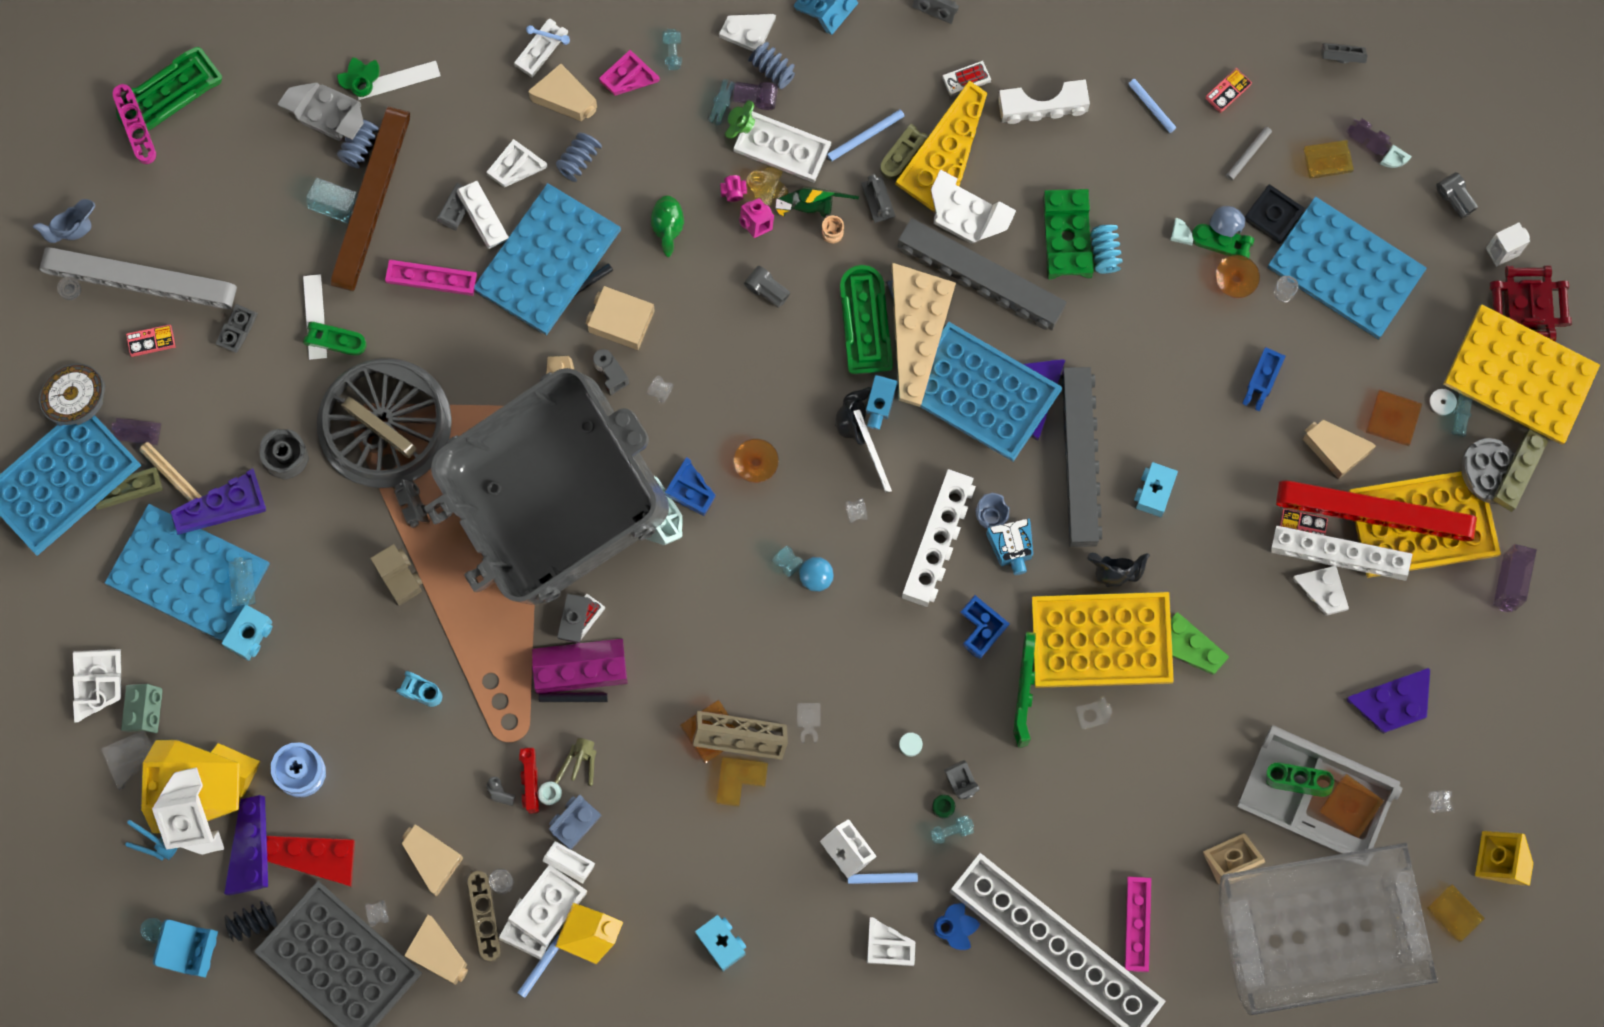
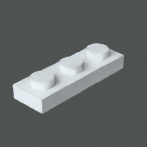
(482, 214)

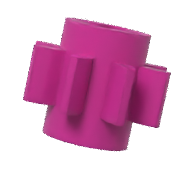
(733, 188)

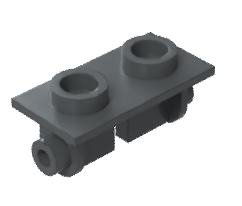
(940, 9)
(878, 199)
(408, 493)

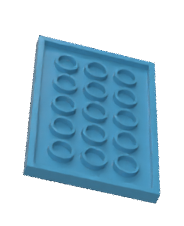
(547, 259)
(1347, 267)
(986, 392)
(62, 480)
(181, 573)

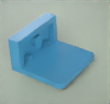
(828, 12)
(185, 948)

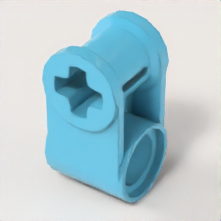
(416, 687)

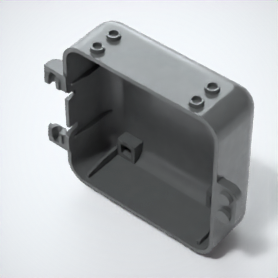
(548, 487)

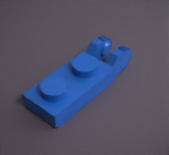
(1264, 376)

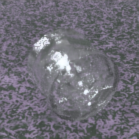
(1288, 284)
(660, 389)
(856, 510)
(1441, 801)
(377, 913)

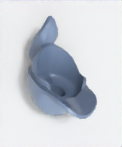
(68, 225)

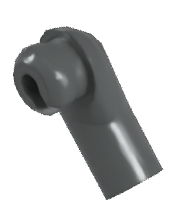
(497, 793)

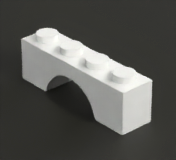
(1017, 106)

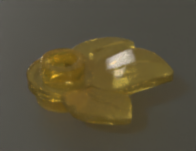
(769, 184)

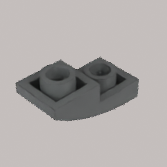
(237, 328)

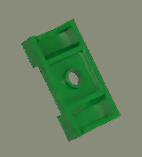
(1067, 212)

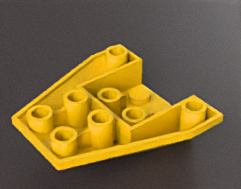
(217, 774)

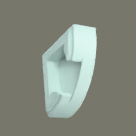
(1395, 158)
(1181, 233)

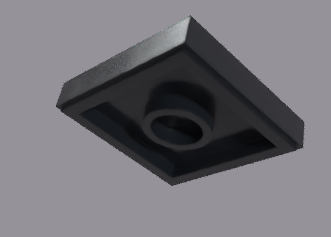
(1274, 213)

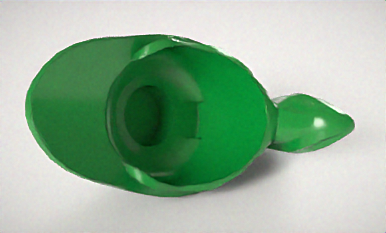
(667, 222)

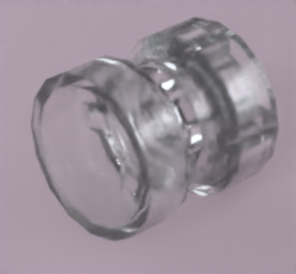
(501, 881)

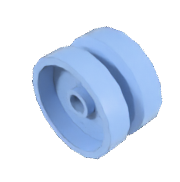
(290, 758)

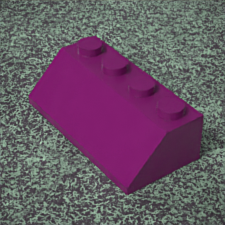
(579, 666)

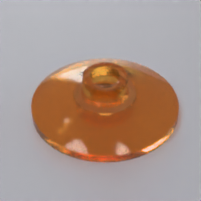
(1242, 268)
(756, 450)

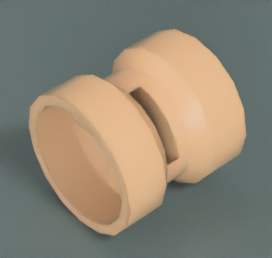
(832, 224)

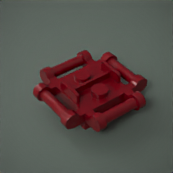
(1532, 300)

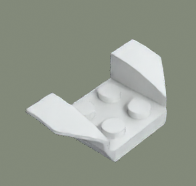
(966, 213)
(183, 817)

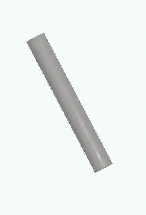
(1249, 153)

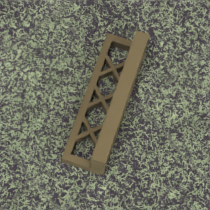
(740, 738)

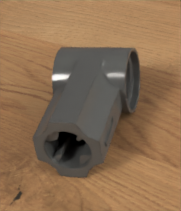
(1454, 189)
(762, 283)

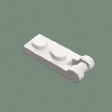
(539, 49)

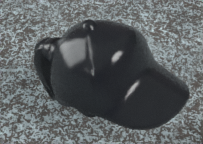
(845, 417)
(1118, 571)

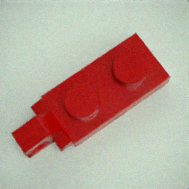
(529, 778)

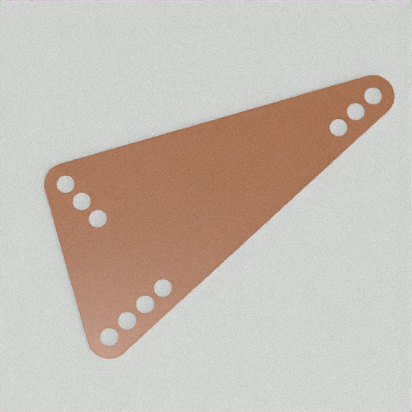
(482, 626)

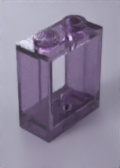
(1514, 578)

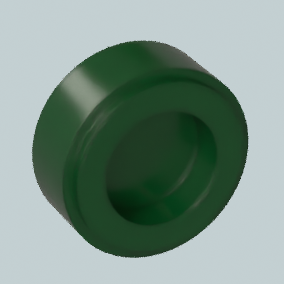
(943, 806)

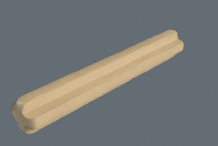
(169, 472)

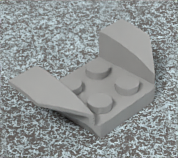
(324, 110)

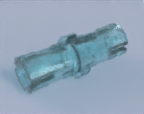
(721, 102)

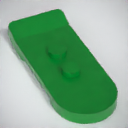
(173, 88)
(865, 320)
(1024, 698)

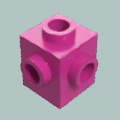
(756, 217)

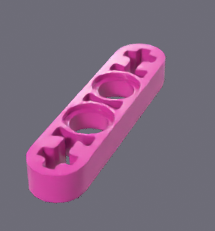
(133, 124)

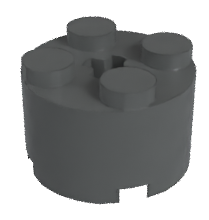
(283, 466)

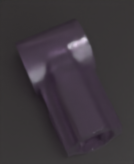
(762, 95)

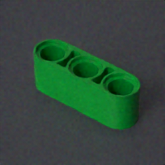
(1311, 775)

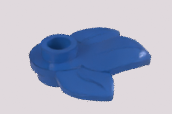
(959, 927)

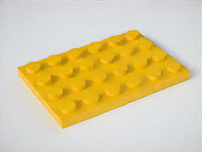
(1521, 374)
(1429, 551)
(1102, 640)

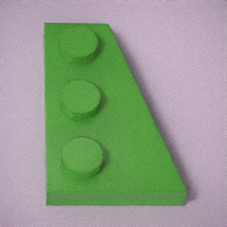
(1194, 647)

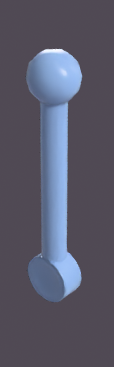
(564, 39)

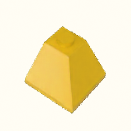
(1504, 858)
(588, 933)

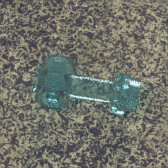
(672, 38)
(964, 827)

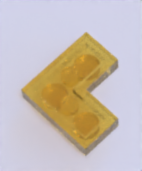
(734, 774)

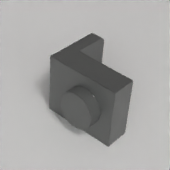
(961, 780)

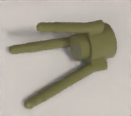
(582, 750)

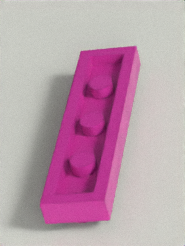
(431, 277)
(1138, 924)

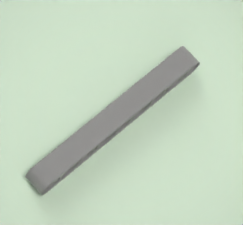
(138, 278)

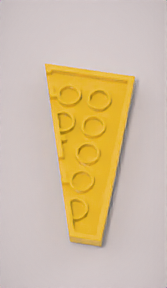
(945, 147)

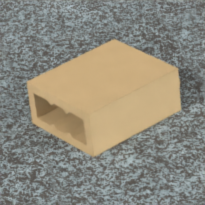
(620, 317)

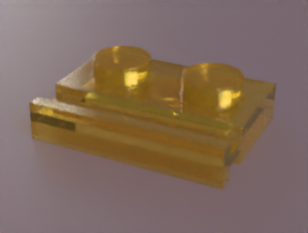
(1328, 159)
(1455, 913)

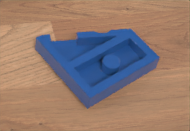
(690, 489)

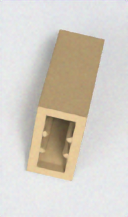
(564, 94)
(1337, 447)
(431, 857)
(436, 952)

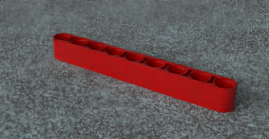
(1376, 511)

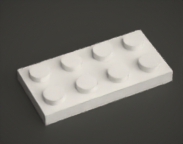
(783, 147)

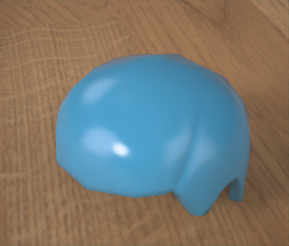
(816, 574)

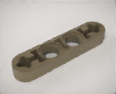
(378, 427)
(482, 916)

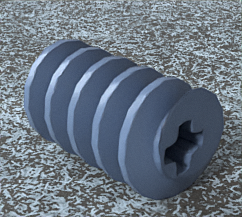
(772, 65)
(353, 149)
(576, 154)

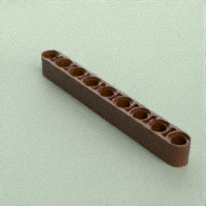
(370, 199)

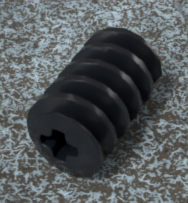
(250, 921)

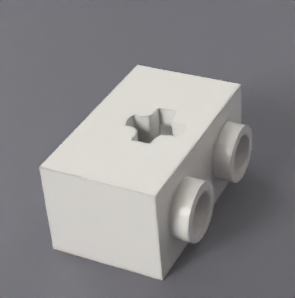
(1508, 244)
(848, 848)

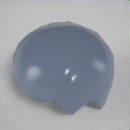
(1227, 221)
(992, 510)

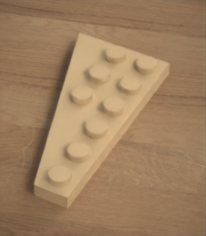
(919, 318)

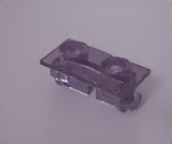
(1377, 141)
(136, 431)

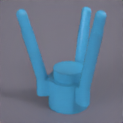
(161, 852)

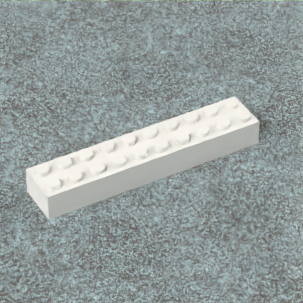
(1056, 945)

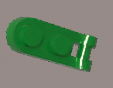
(1207, 238)
(335, 339)

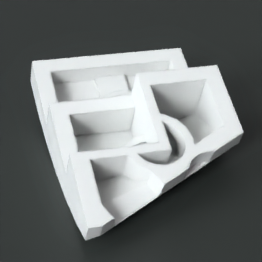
(95, 681)

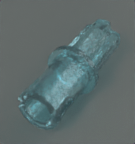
(1462, 415)

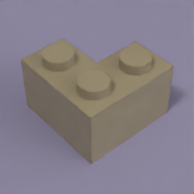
(394, 571)

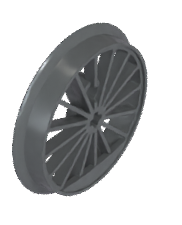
(405, 373)

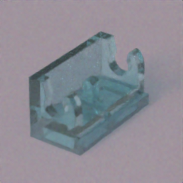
(331, 200)

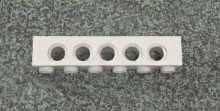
(953, 483)
(1341, 553)

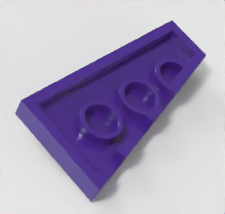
(230, 502)
(249, 850)

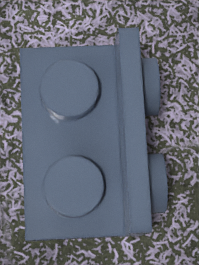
(574, 821)

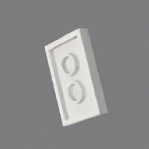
(546, 906)

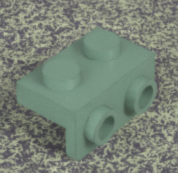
(141, 708)

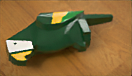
(809, 201)

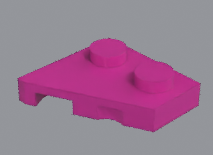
(628, 74)

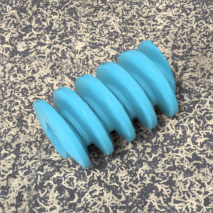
(1104, 249)

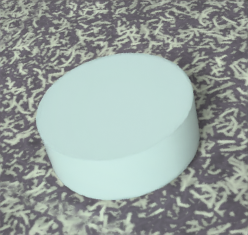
(910, 744)
(549, 793)

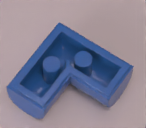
(989, 626)

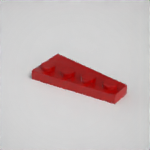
(314, 856)

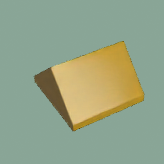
(248, 766)

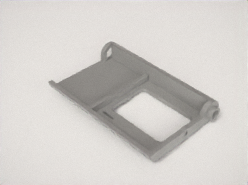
(1290, 808)

